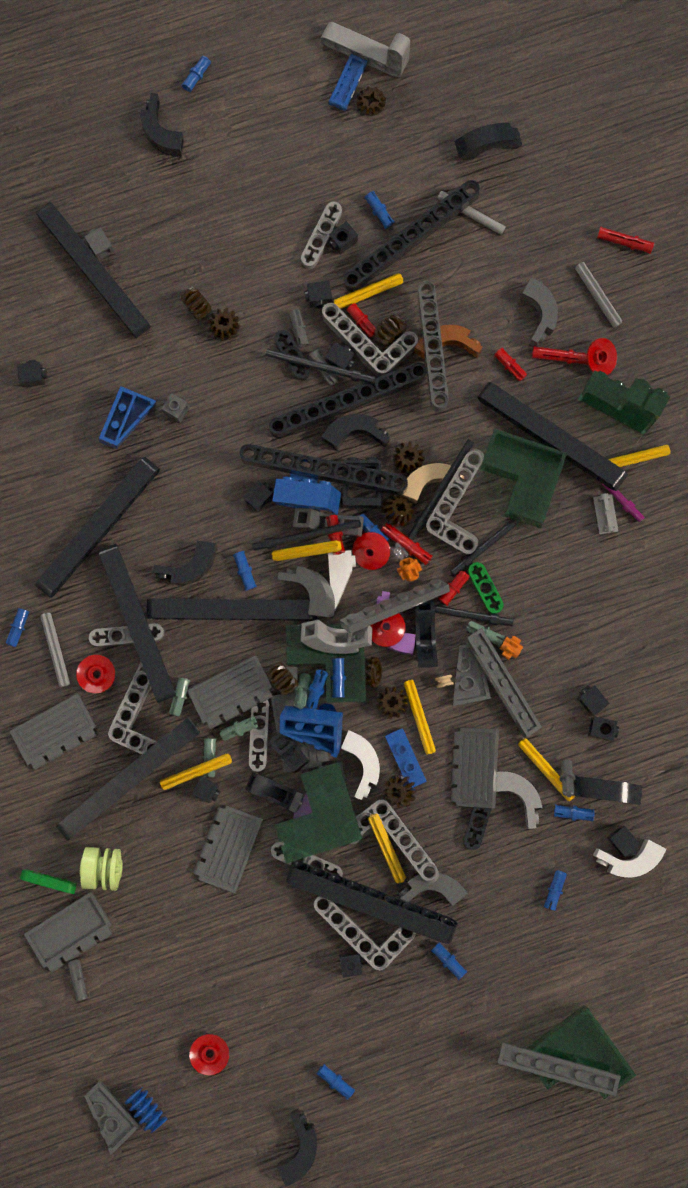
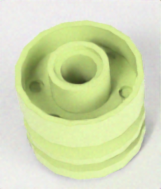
(97, 868)

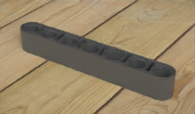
(432, 337)

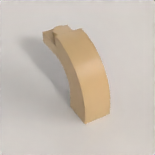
(424, 476)

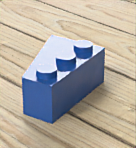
(125, 416)
(307, 494)
(314, 727)

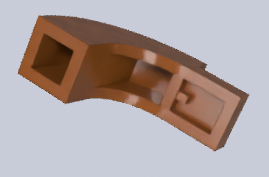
(455, 336)

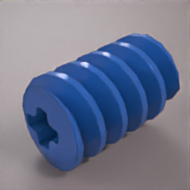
(145, 1110)

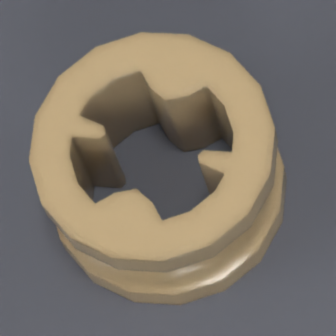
(444, 681)

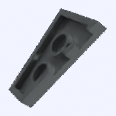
(470, 679)
(111, 1115)

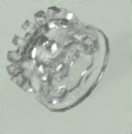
(398, 552)

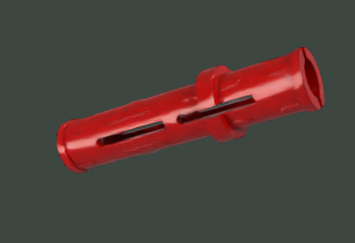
(625, 240)
(560, 355)
(413, 548)

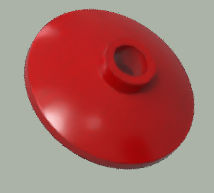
(602, 356)
(377, 544)
(389, 637)
(86, 671)
(205, 1064)

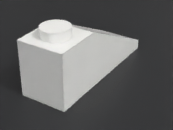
(340, 571)

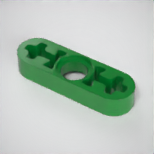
(474, 578)
(48, 881)

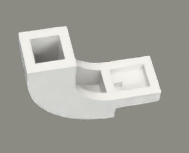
(364, 751)
(640, 864)

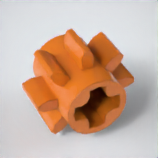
(409, 569)
(511, 647)

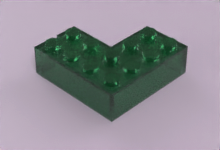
(632, 406)
(532, 468)
(354, 665)
(331, 820)
(584, 1042)

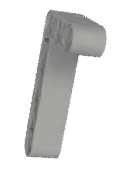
(387, 59)
(366, 345)
(452, 501)
(134, 709)
(397, 835)
(361, 936)

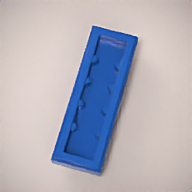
(348, 82)
(405, 757)

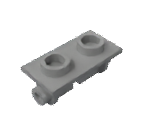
(605, 514)

